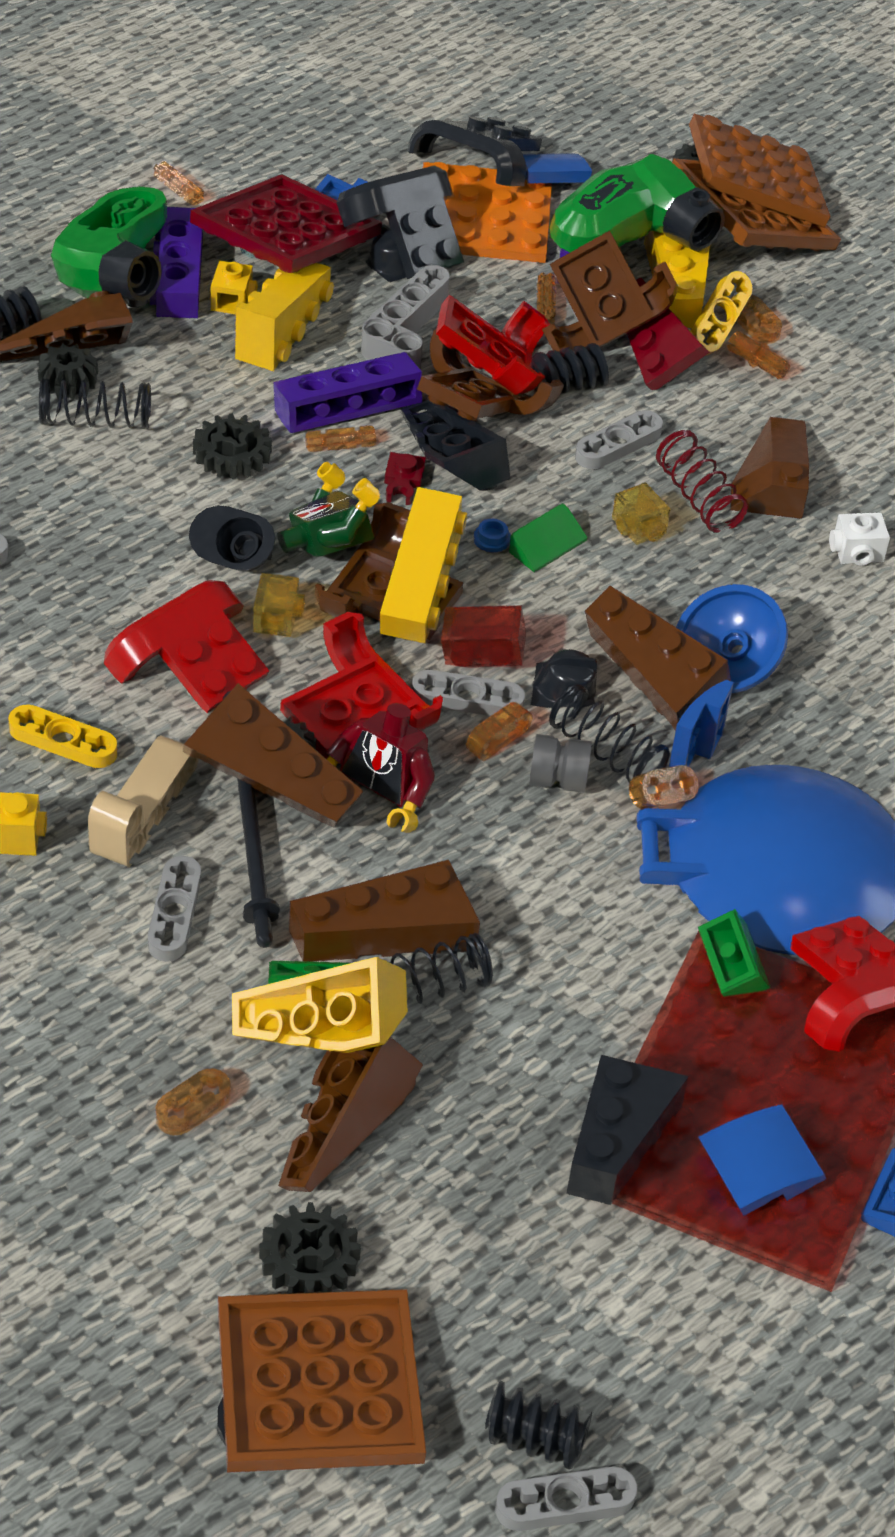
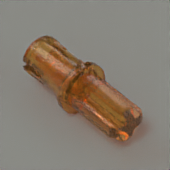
(758, 355)

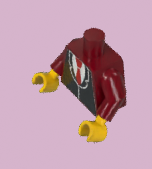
(389, 760)

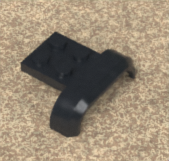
(486, 135)
(414, 212)

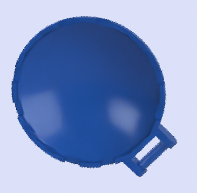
(779, 849)

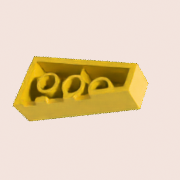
(688, 270)
(280, 314)
(423, 565)

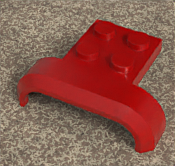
(502, 354)
(194, 642)
(357, 690)
(861, 972)

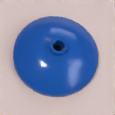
(739, 617)

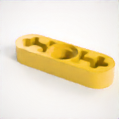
(732, 307)
(55, 723)

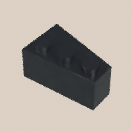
(620, 1124)

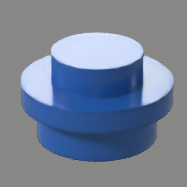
(492, 535)

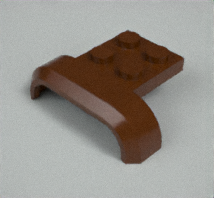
(606, 295)
(477, 393)
(367, 574)

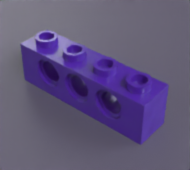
(180, 255)
(347, 392)

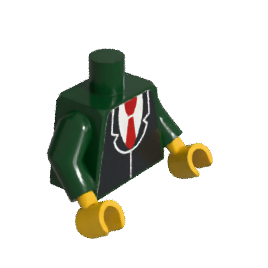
(331, 518)

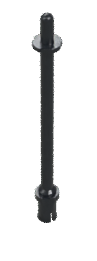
(260, 909)

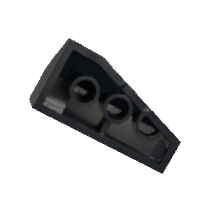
(459, 444)

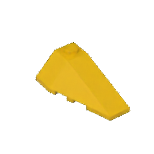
(327, 1009)

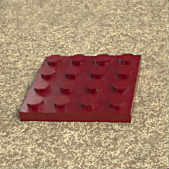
(283, 223)

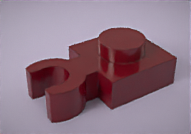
(403, 475)

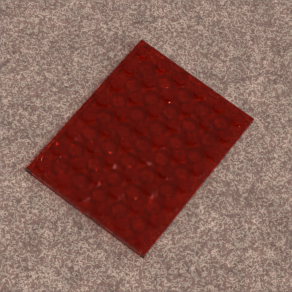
(755, 1056)

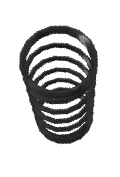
(44, 403)
(644, 758)
(485, 963)

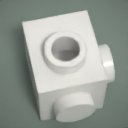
(860, 538)

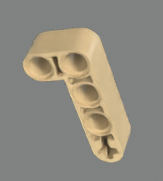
(122, 822)

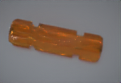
(179, 183)
(546, 296)
(340, 438)

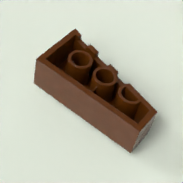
(267, 754)

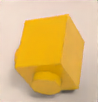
(231, 286)
(21, 823)

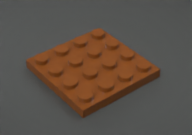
(758, 169)
(761, 225)
(319, 1381)

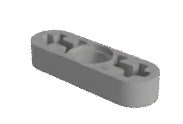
(625, 429)
(459, 683)
(169, 894)
(577, 1482)

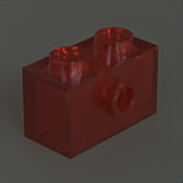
(483, 636)

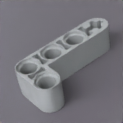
(395, 323)

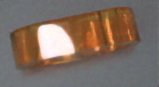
(761, 316)
(499, 730)
(662, 781)
(195, 1104)

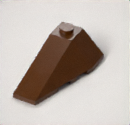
(89, 323)
(775, 471)
(353, 1100)

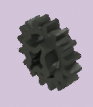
(232, 446)
(309, 1251)

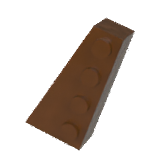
(654, 654)
(384, 916)

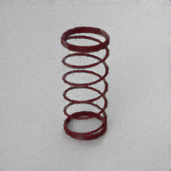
(683, 459)

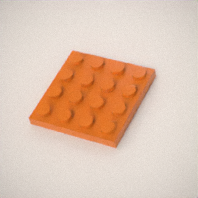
(495, 217)

